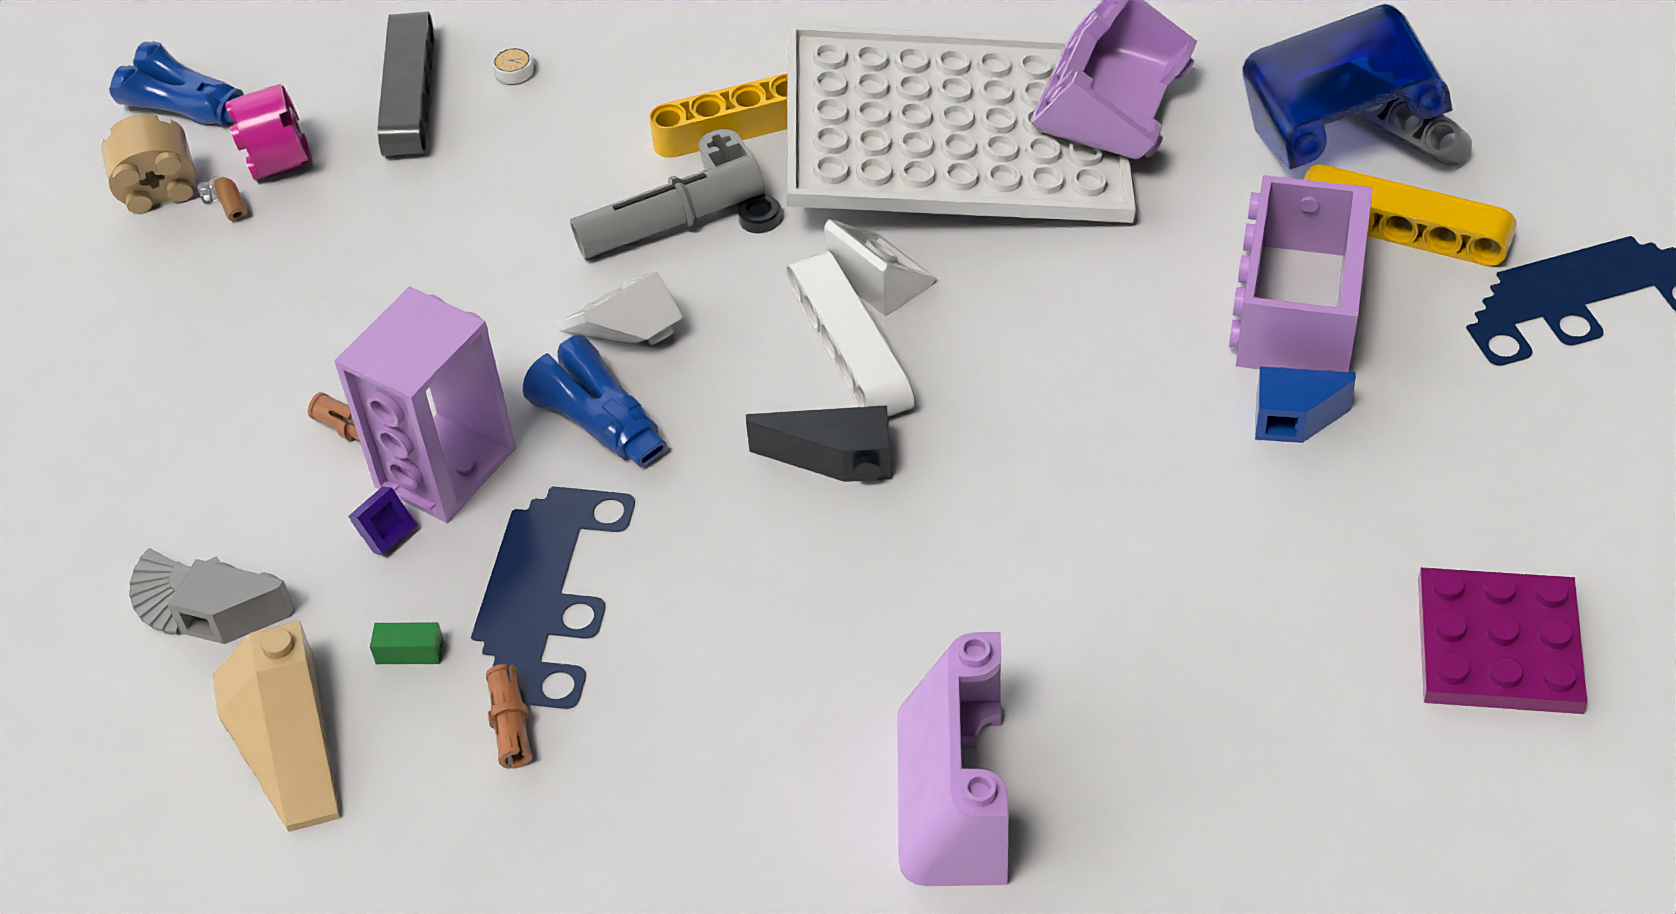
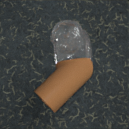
(226, 193)

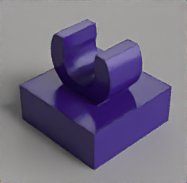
(382, 520)

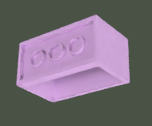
(1308, 219)
(385, 380)

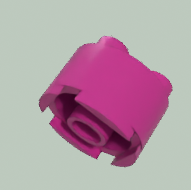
(268, 130)

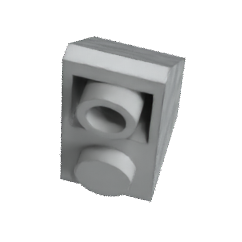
(228, 602)

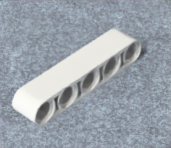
(849, 334)

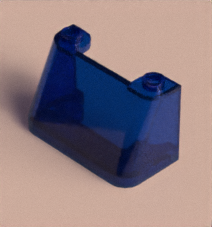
(1335, 74)

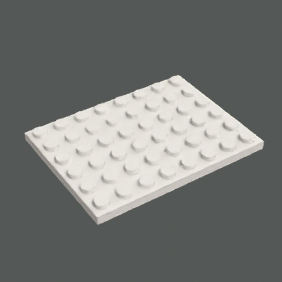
(937, 128)

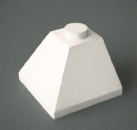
(628, 313)

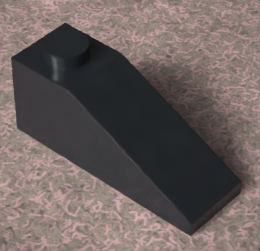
(830, 442)

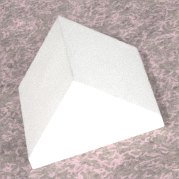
(875, 267)

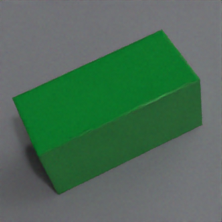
(407, 643)

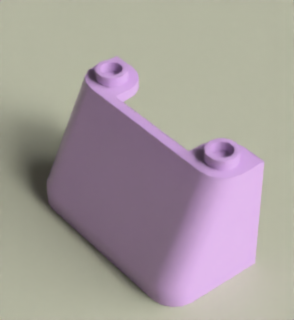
(1115, 78)
(949, 815)

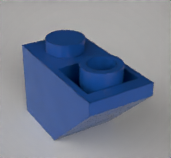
(1300, 402)

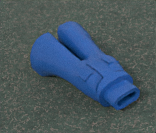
(168, 85)
(610, 418)

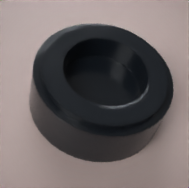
(759, 214)

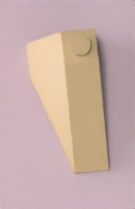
(276, 718)

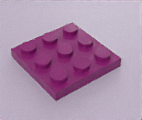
(1501, 640)

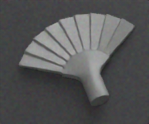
(153, 586)

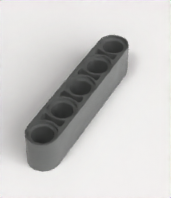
(406, 84)
(1425, 135)

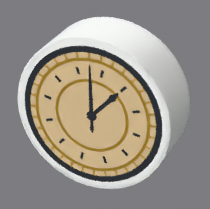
(513, 65)

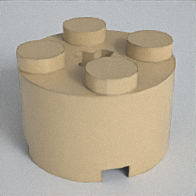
(148, 162)

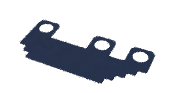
(1563, 287)
(526, 585)

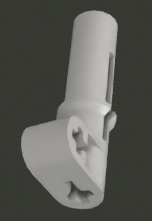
(727, 179)

